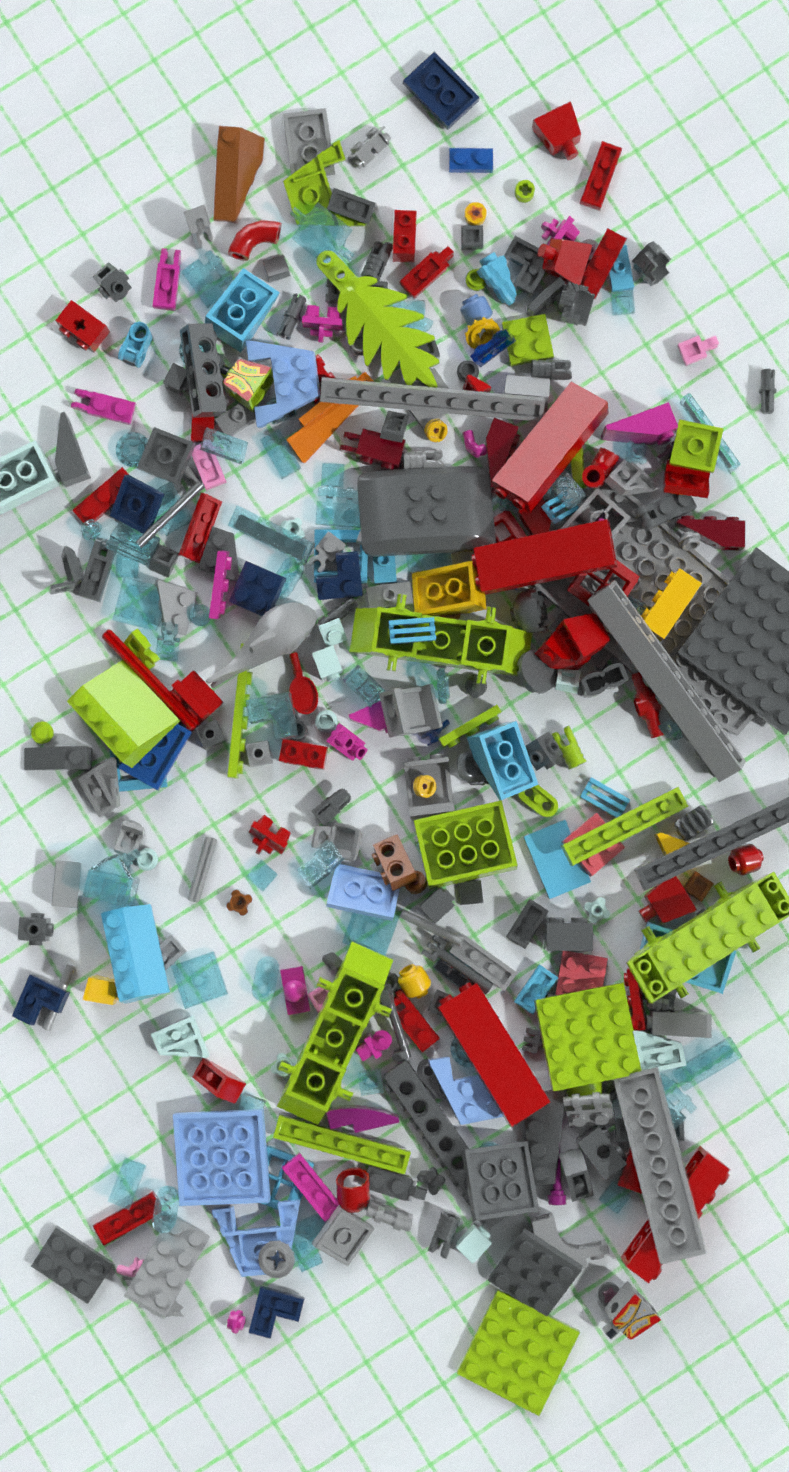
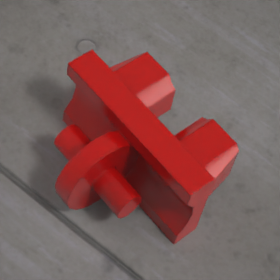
(266, 839)

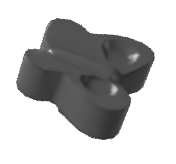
(432, 1179)

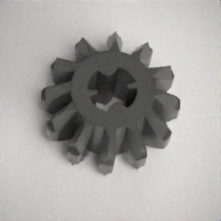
(693, 822)

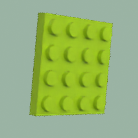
(587, 1036)
(518, 1352)

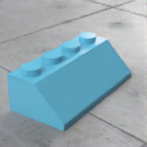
(135, 953)

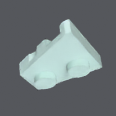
(181, 1039)
(658, 1051)

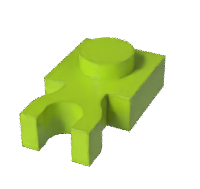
(141, 648)

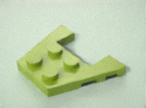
(311, 185)

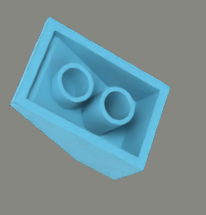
(241, 309)
(503, 759)

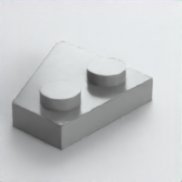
(630, 480)
(175, 605)
(102, 787)

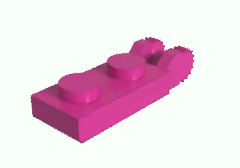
(167, 282)
(105, 406)

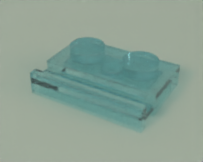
(170, 498)
(123, 542)

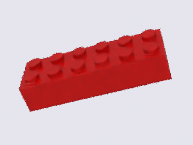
(704, 1176)

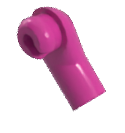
(471, 446)

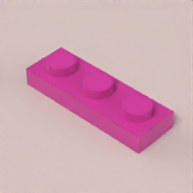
(220, 584)
(311, 1186)

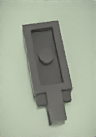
(394, 1184)

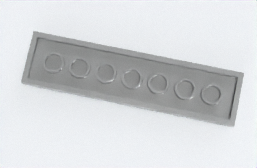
(659, 1166)

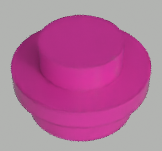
(236, 1321)

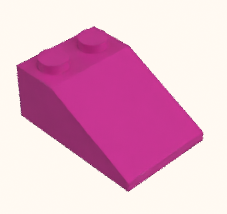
(647, 427)

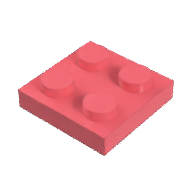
(597, 861)
(580, 972)

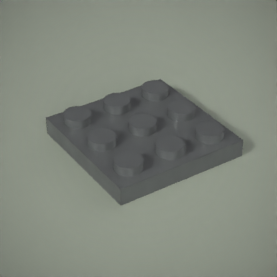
(500, 1180)
(535, 1272)

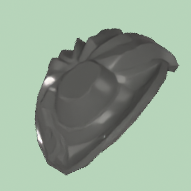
(469, 770)

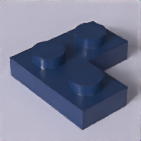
(346, 582)
(36, 994)
(272, 1304)

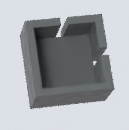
(567, 935)

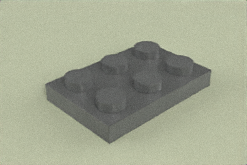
(72, 1264)

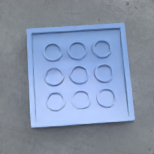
(221, 1157)

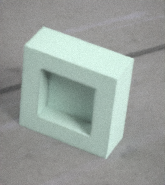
(332, 632)
(567, 680)

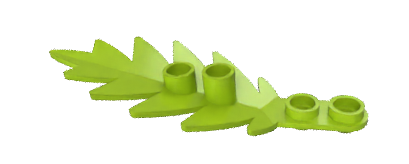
(381, 323)

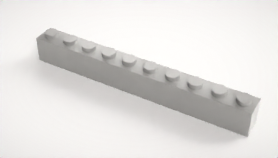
(666, 681)

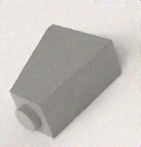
(679, 1023)

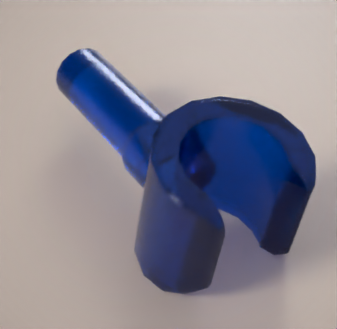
(434, 734)

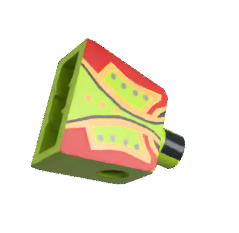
(247, 382)

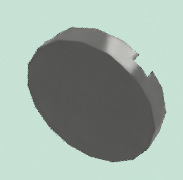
(535, 674)

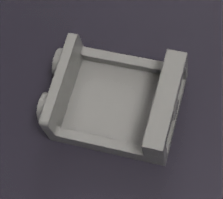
(410, 710)
(437, 768)

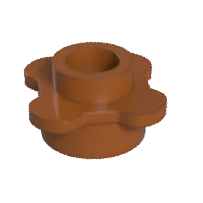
(233, 905)

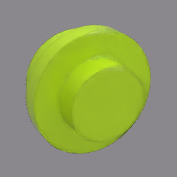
(474, 281)
(42, 732)

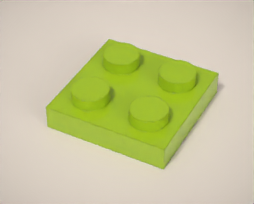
(531, 341)
(696, 446)

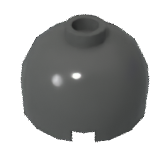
(530, 611)

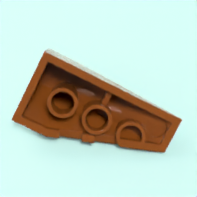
(237, 163)

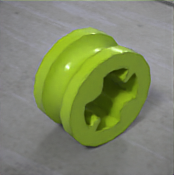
(530, 187)

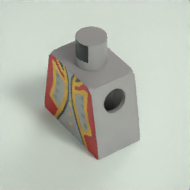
(629, 1313)

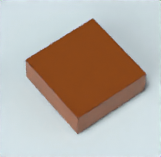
(698, 886)

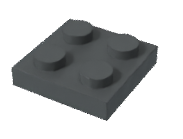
(166, 456)

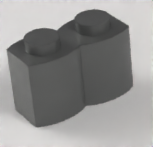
(597, 682)

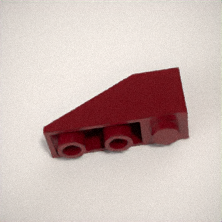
(498, 445)
(720, 534)

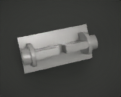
(374, 140)

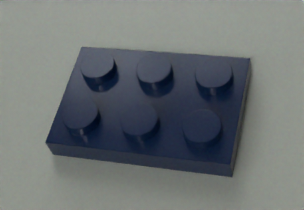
(441, 90)

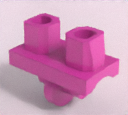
(565, 229)
(331, 322)
(347, 743)
(374, 1045)

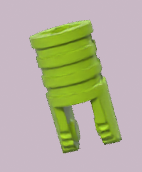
(571, 752)

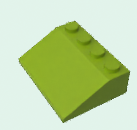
(123, 712)
(465, 844)

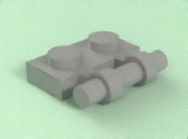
(589, 1110)
(387, 1214)

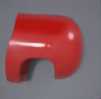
(356, 1198)

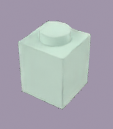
(327, 663)
(474, 1242)

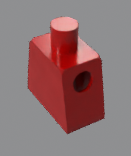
(559, 130)
(565, 259)
(583, 636)
(667, 902)

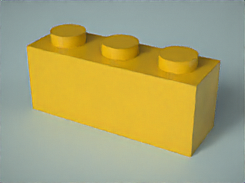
(670, 602)

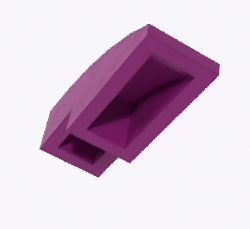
(361, 1117)

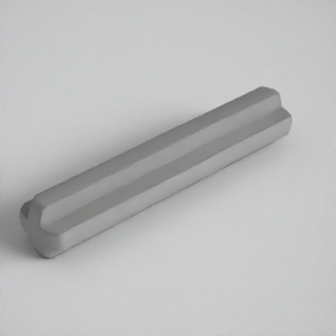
(202, 869)

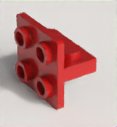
(196, 697)

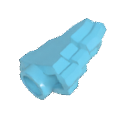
(497, 276)

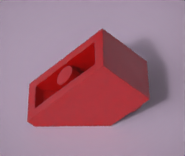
(536, 520)
(556, 655)
(219, 1080)

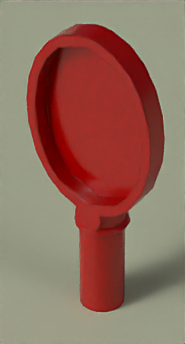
(302, 689)

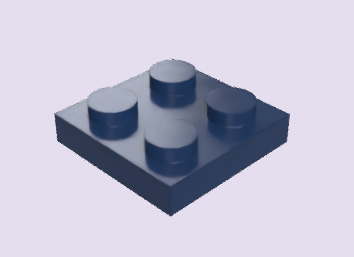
(136, 504)
(257, 589)

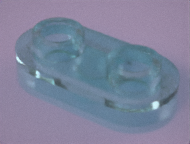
(292, 578)
(265, 978)
(167, 1208)

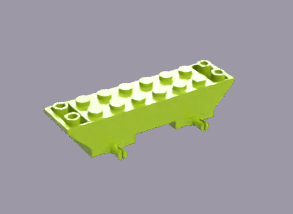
(458, 643)
(709, 937)
(335, 1034)

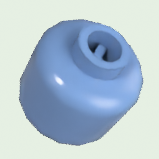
(475, 308)

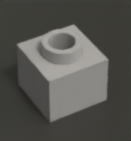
(265, 759)

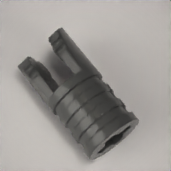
(377, 260)
(551, 369)
(331, 806)
(444, 1230)

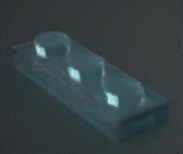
(707, 1064)

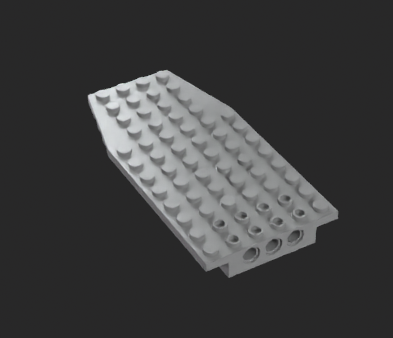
(653, 557)

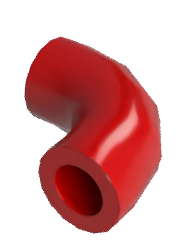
(252, 235)
(600, 468)

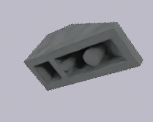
(68, 457)
(58, 758)

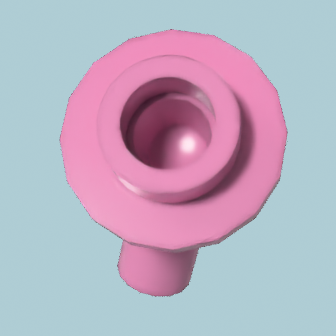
(132, 1270)

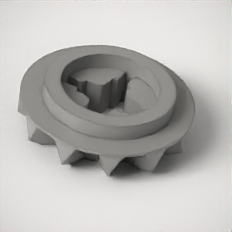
(268, 1264)

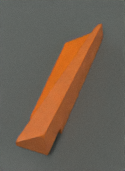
(320, 424)

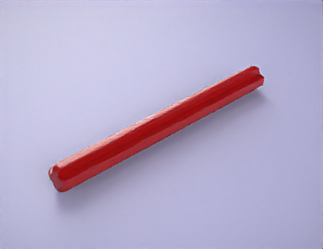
(150, 679)

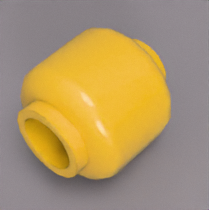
(414, 981)

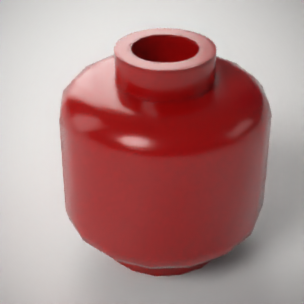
(745, 859)

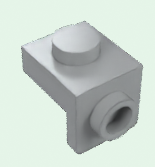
(130, 837)

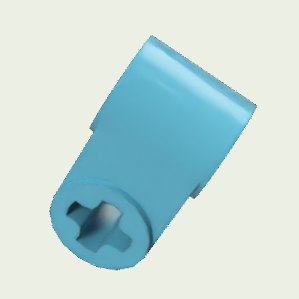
(133, 348)

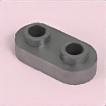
(429, 1080)

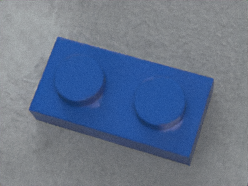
(470, 160)

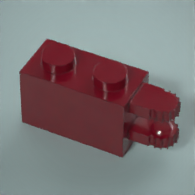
(375, 449)

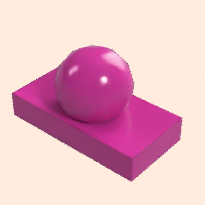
(295, 990)

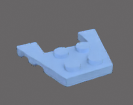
(293, 376)
(465, 1095)
(247, 1243)

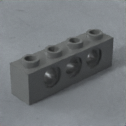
(202, 404)

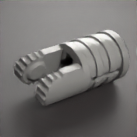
(423, 459)

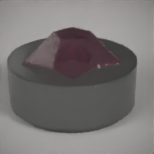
(607, 1292)

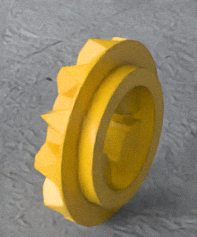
(472, 336)

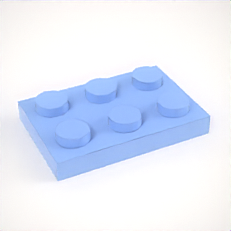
(362, 893)

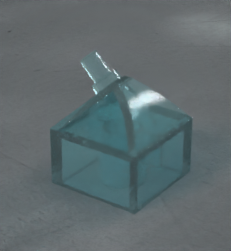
(113, 880)

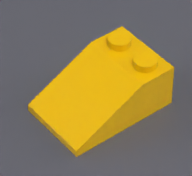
(447, 590)

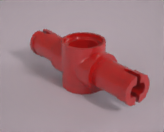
(647, 705)

